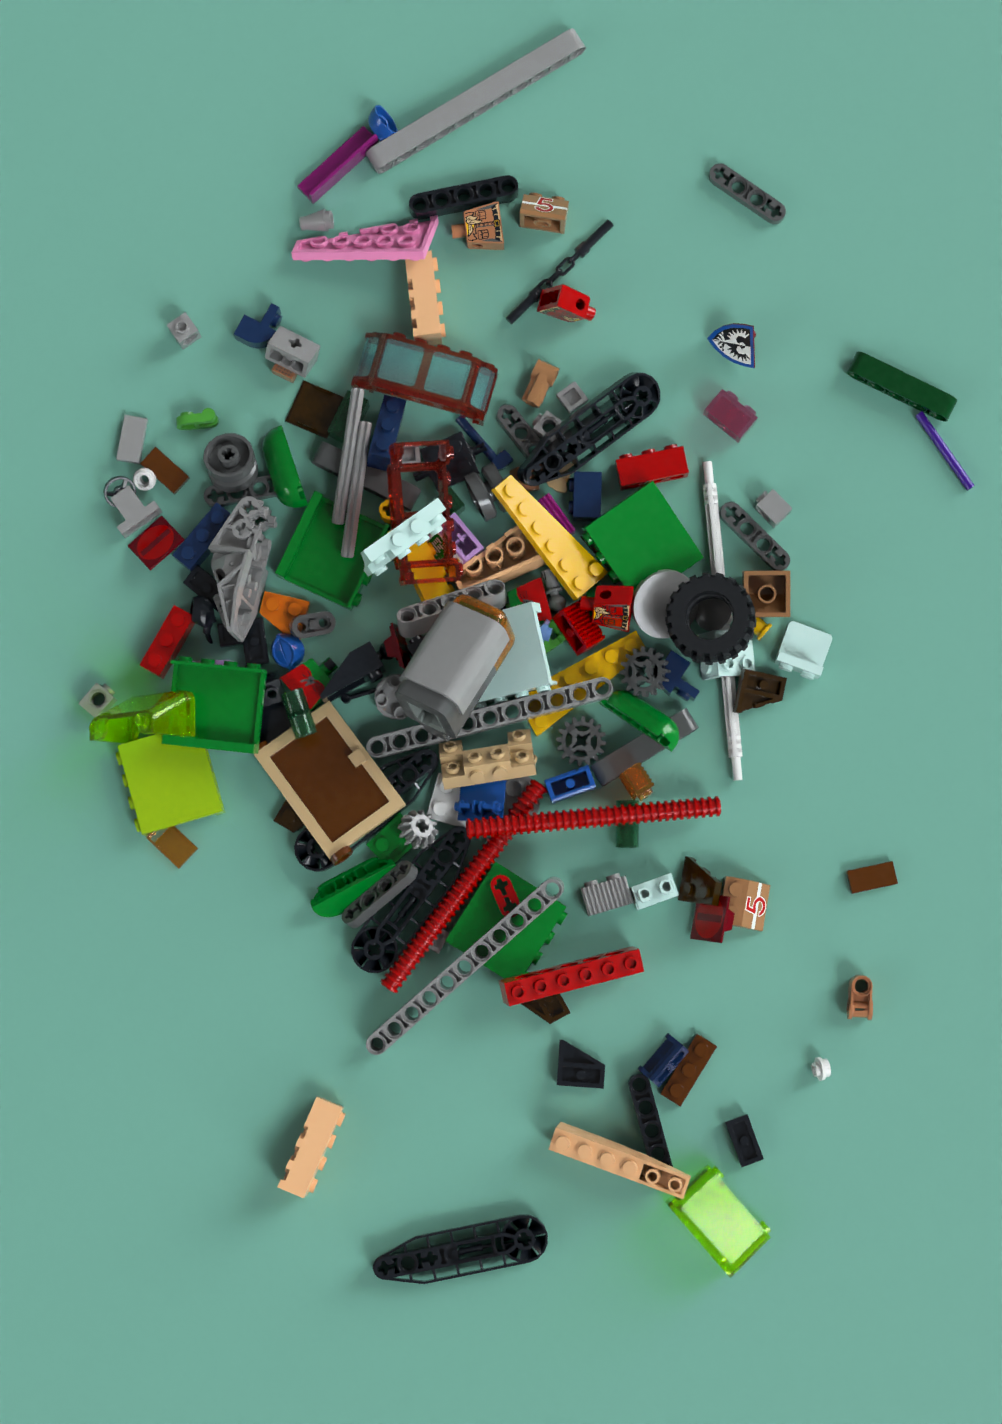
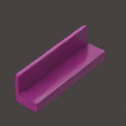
(337, 165)

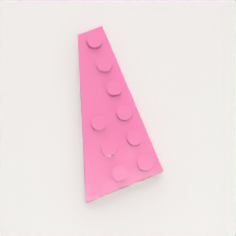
(372, 243)

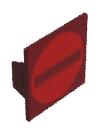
(156, 542)
(397, 646)
(712, 921)

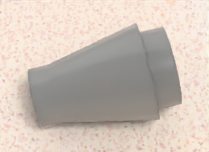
(317, 221)

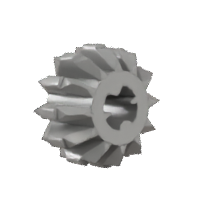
(417, 829)

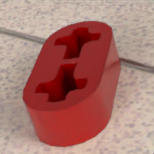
(498, 894)

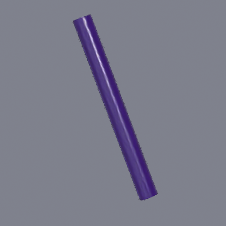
(944, 450)

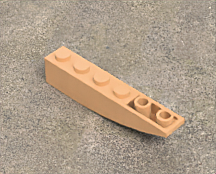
(618, 1159)

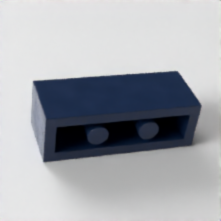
(386, 431)
(195, 547)

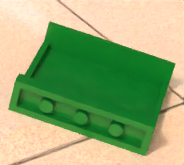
(641, 538)
(315, 557)
(226, 704)
(484, 913)

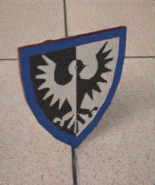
(735, 343)

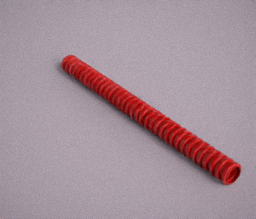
(593, 817)
(458, 893)

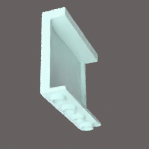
(526, 663)

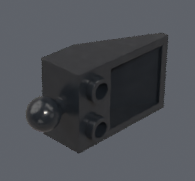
(358, 668)
(274, 714)

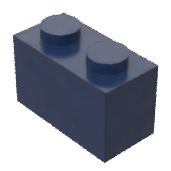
(586, 496)

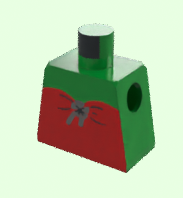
(530, 592)
(310, 678)

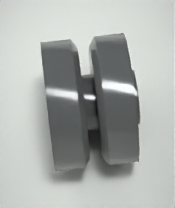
(230, 462)
(481, 492)

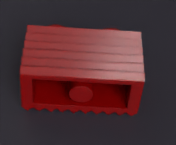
(578, 628)

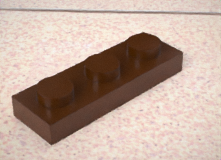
(688, 1070)

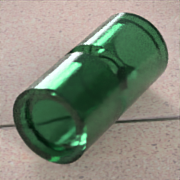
(299, 713)
(627, 835)

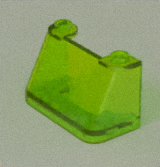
(147, 714)
(719, 1220)

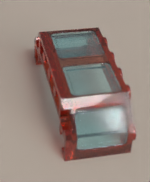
(426, 374)

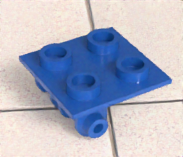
(481, 801)

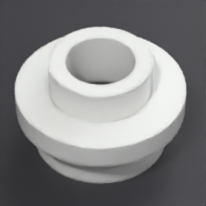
(138, 481)
(821, 1068)

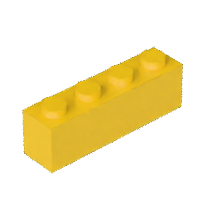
(428, 590)

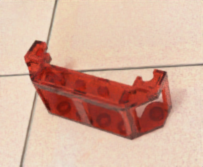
(398, 515)

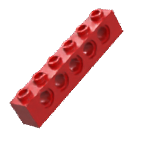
(571, 976)

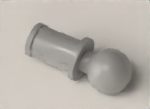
(556, 602)

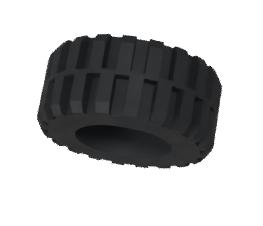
(689, 596)

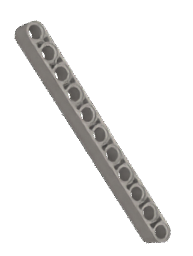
(475, 101)
(501, 718)
(458, 975)

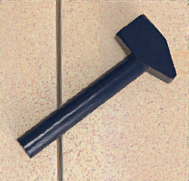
(501, 460)

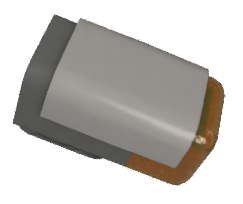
(454, 665)

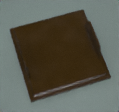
(314, 409)

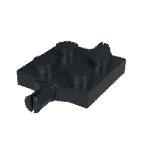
(461, 465)

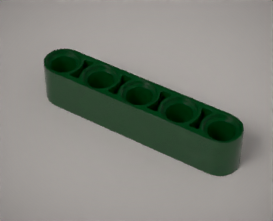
(901, 386)

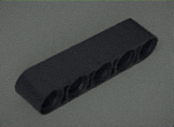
(452, 193)
(650, 1118)

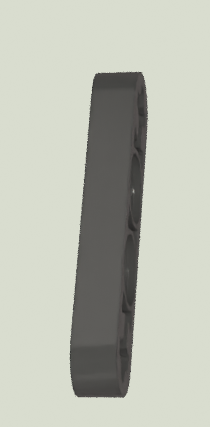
(749, 190)
(522, 444)
(247, 492)
(757, 534)
(403, 871)

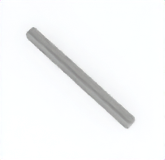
(347, 456)
(356, 489)

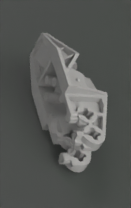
(241, 565)

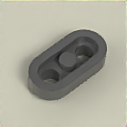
(311, 624)

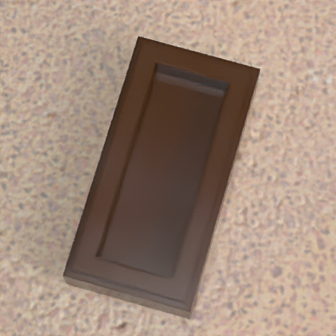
(165, 470)
(872, 877)

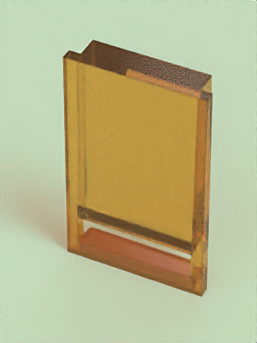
(174, 846)

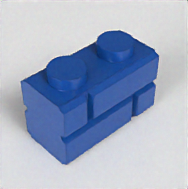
(570, 784)

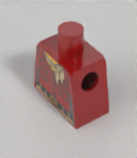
(565, 304)
(610, 606)

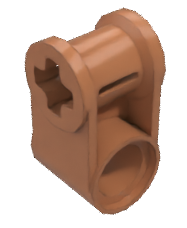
(860, 999)

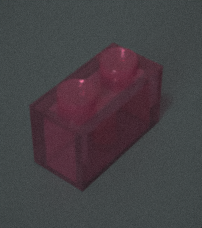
(730, 415)

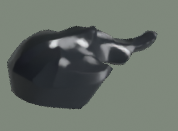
(203, 614)

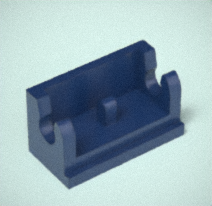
(664, 1060)

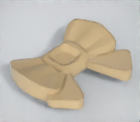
(560, 484)

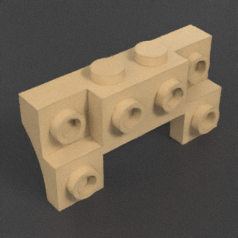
(487, 763)

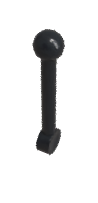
(347, 698)

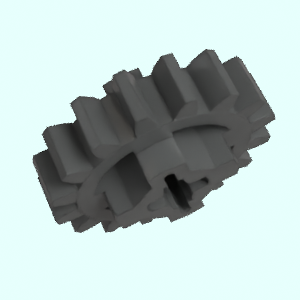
(654, 668)
(574, 733)

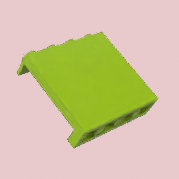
(168, 783)

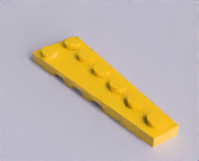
(557, 547)
(600, 664)

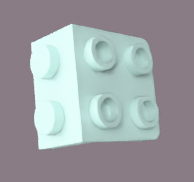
(803, 650)
(731, 667)

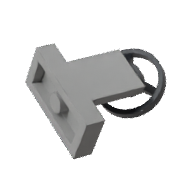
(130, 506)

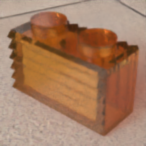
(637, 782)

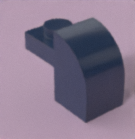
(256, 333)
(678, 667)

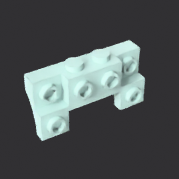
(404, 536)

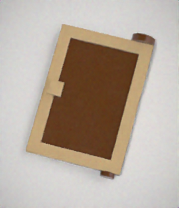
(330, 783)

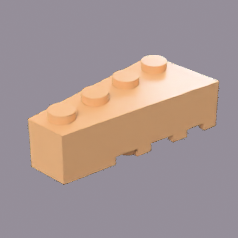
(423, 299)
(501, 560)
(311, 1147)

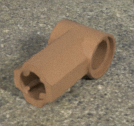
(542, 378)

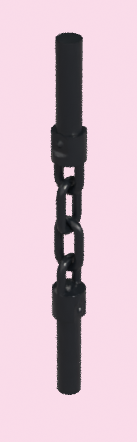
(581, 251)

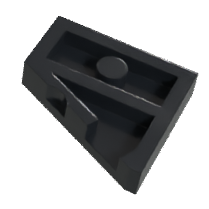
(578, 1068)

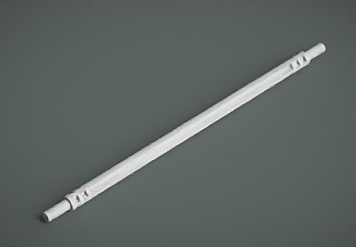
(717, 565)

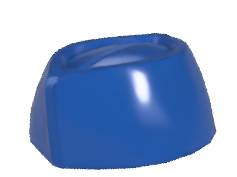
(381, 123)
(287, 650)

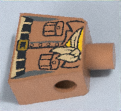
(481, 228)

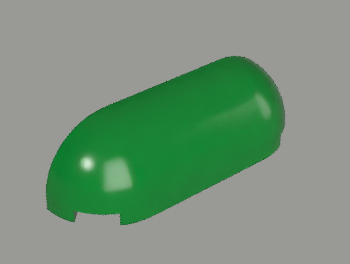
(282, 469)
(643, 717)
(346, 887)

